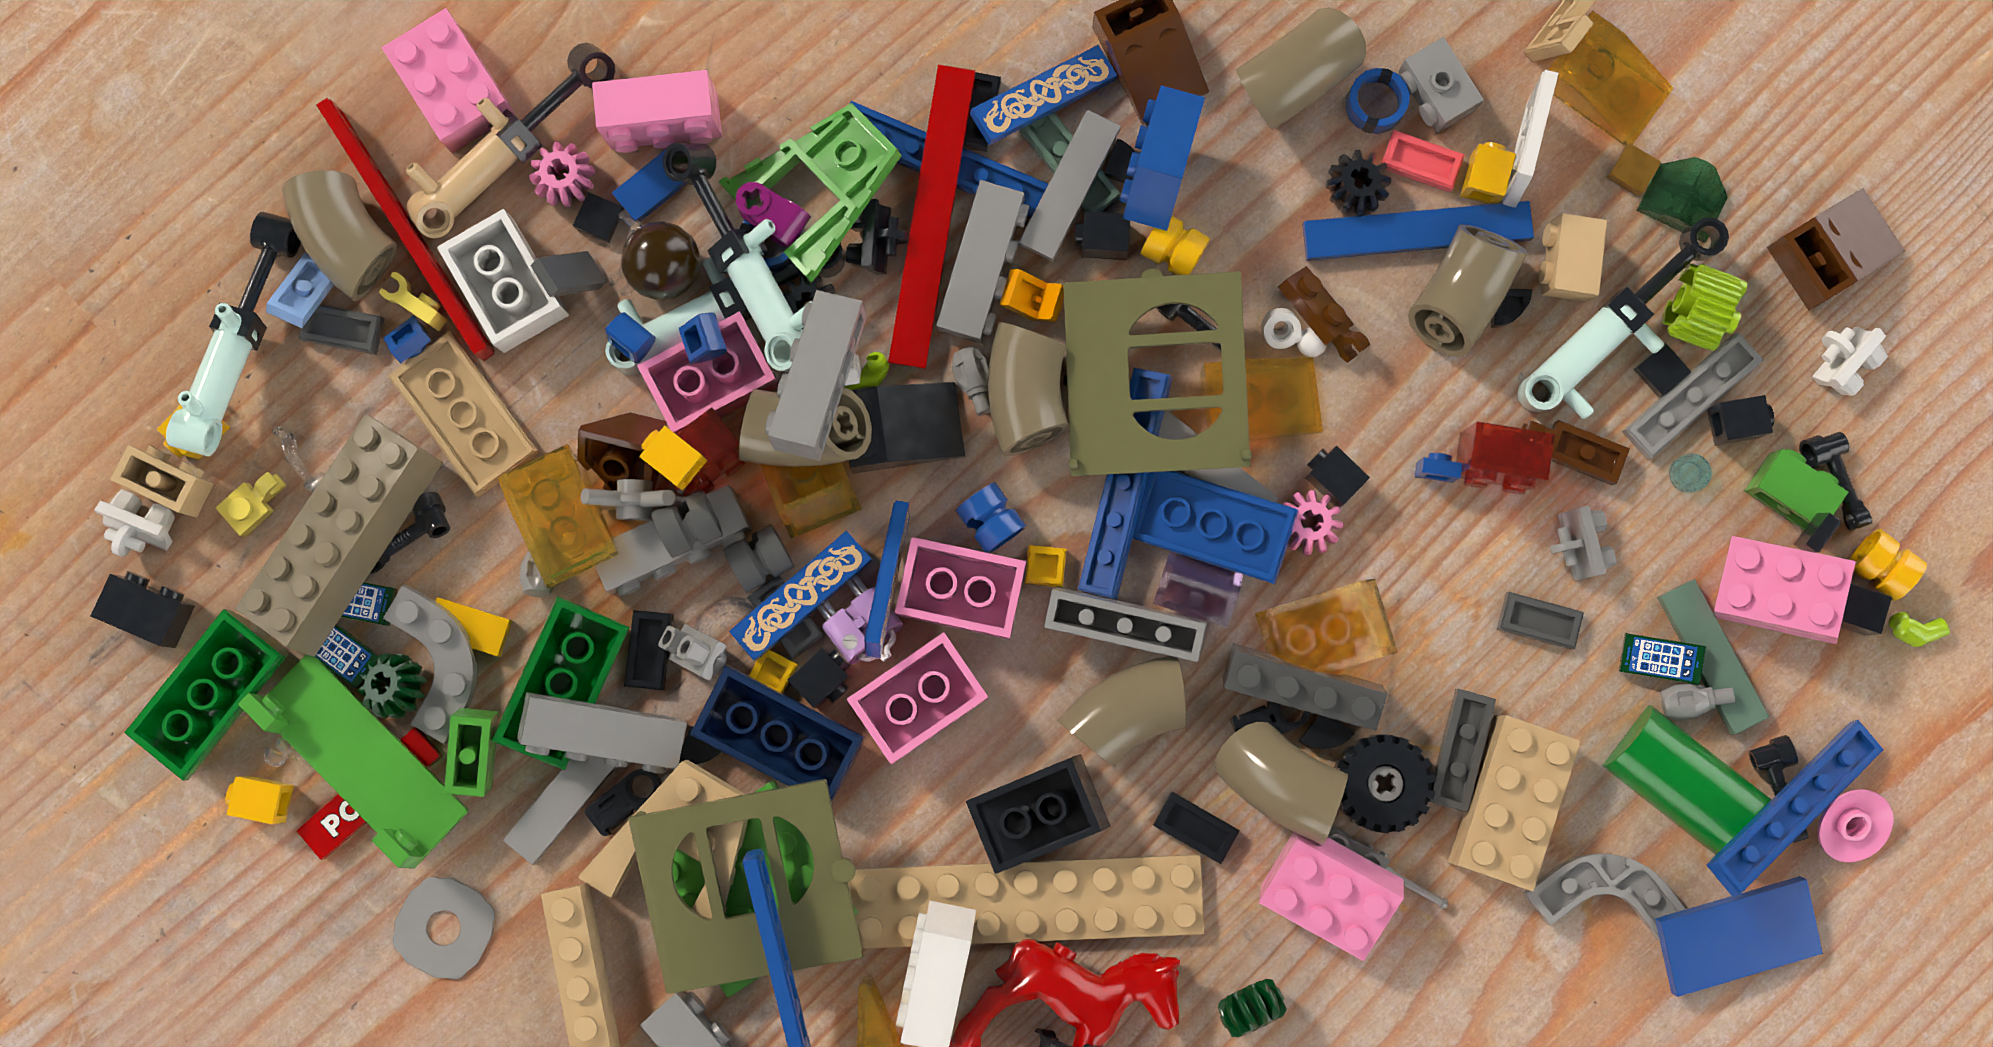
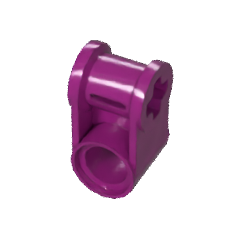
(786, 215)

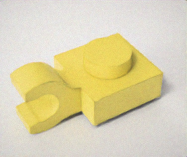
(422, 307)
(248, 505)

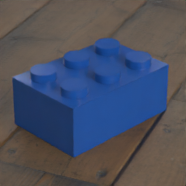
(1163, 157)

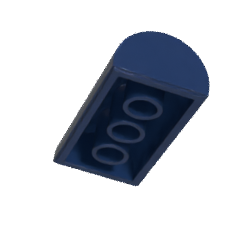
(776, 733)

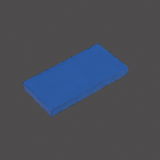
(1215, 524)
(1738, 936)

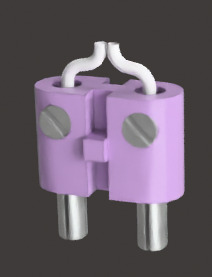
(849, 626)

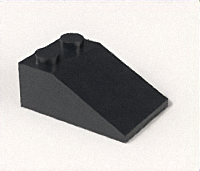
(910, 425)
(1038, 813)

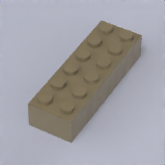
(338, 536)

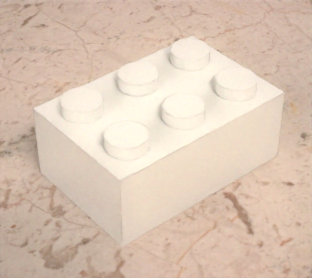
(499, 283)
(935, 975)

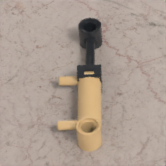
(499, 149)

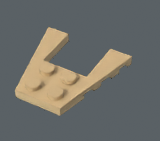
(683, 787)

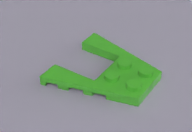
(847, 158)

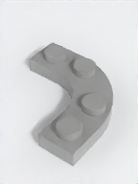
(452, 657)
(1601, 875)

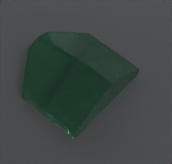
(1684, 194)

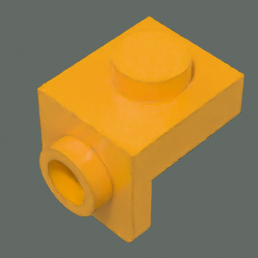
(1032, 296)

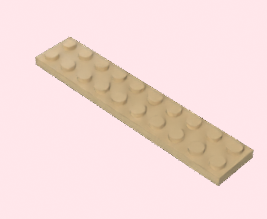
(1036, 899)

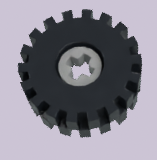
(1410, 778)

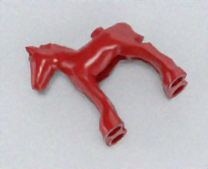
(1075, 993)

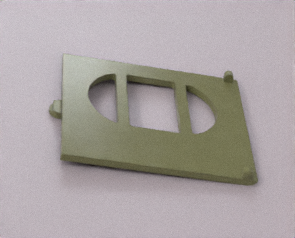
(1099, 402)
(727, 949)

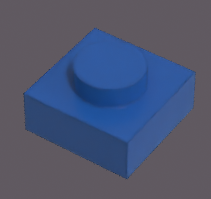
(407, 339)
(1439, 468)

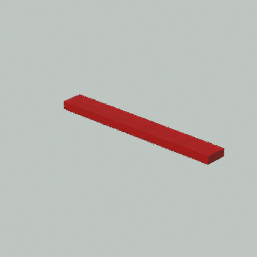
(932, 217)
(406, 229)

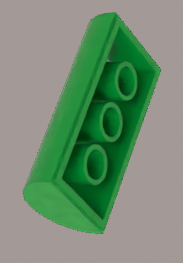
(565, 663)
(204, 692)
(1685, 780)

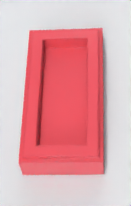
(1422, 161)

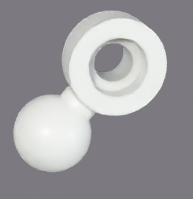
(1291, 333)

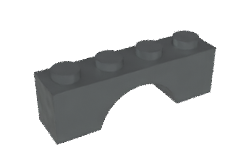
(1312, 691)

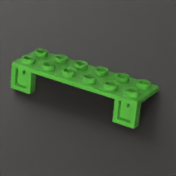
(359, 760)

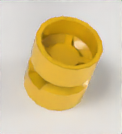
(1176, 247)
(1892, 569)

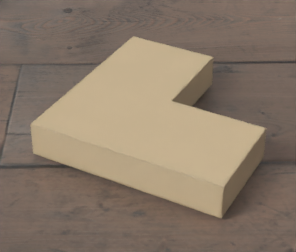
(1561, 31)

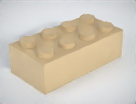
(1514, 802)

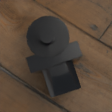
(879, 238)

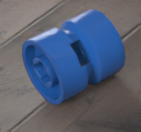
(991, 518)

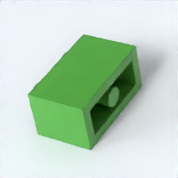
(1795, 488)
(471, 752)

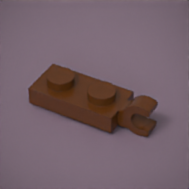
(1323, 313)
(1584, 451)

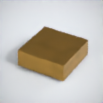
(1634, 169)

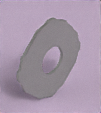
(411, 927)

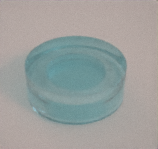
(1690, 473)

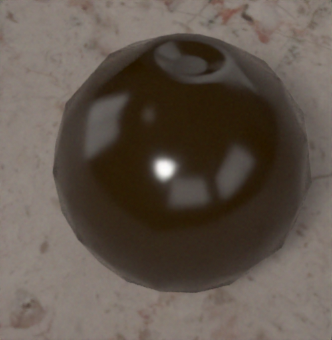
(660, 260)

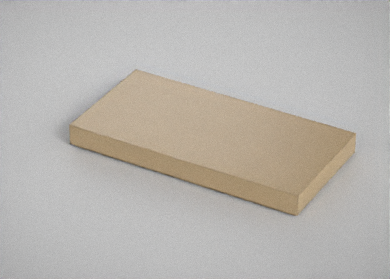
(463, 413)

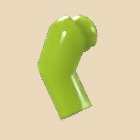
(873, 371)
(1914, 632)

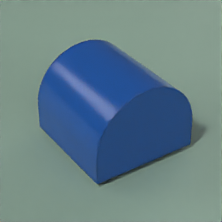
(629, 337)
(702, 338)

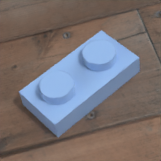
(299, 293)

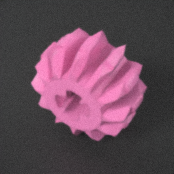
(552, 164)
(1324, 526)

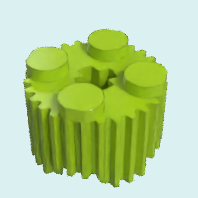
(1704, 306)

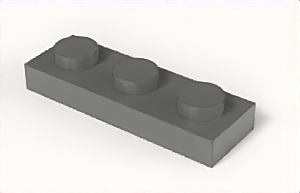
(1462, 749)

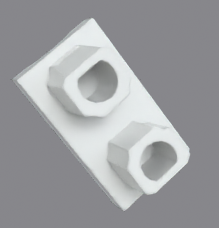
(1845, 356)
(132, 531)

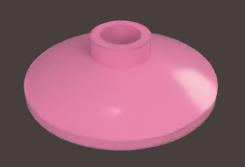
(1855, 825)

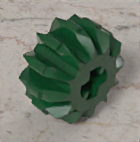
(392, 685)
(1252, 1008)

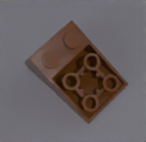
(1148, 49)
(1835, 249)

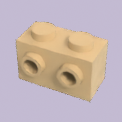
(1573, 257)
(162, 481)

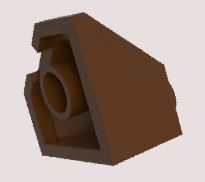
(614, 447)

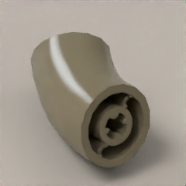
(1303, 65)
(338, 230)
(1466, 290)
(1025, 389)
(846, 440)
(1129, 708)
(1281, 780)

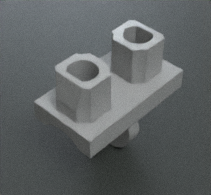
(1581, 543)
(694, 650)

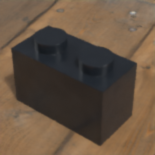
(142, 610)

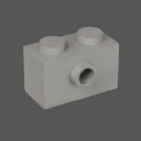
(1440, 85)

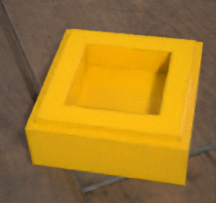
(1045, 566)
(774, 671)

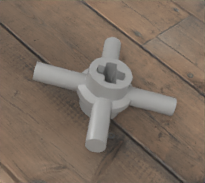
(632, 499)

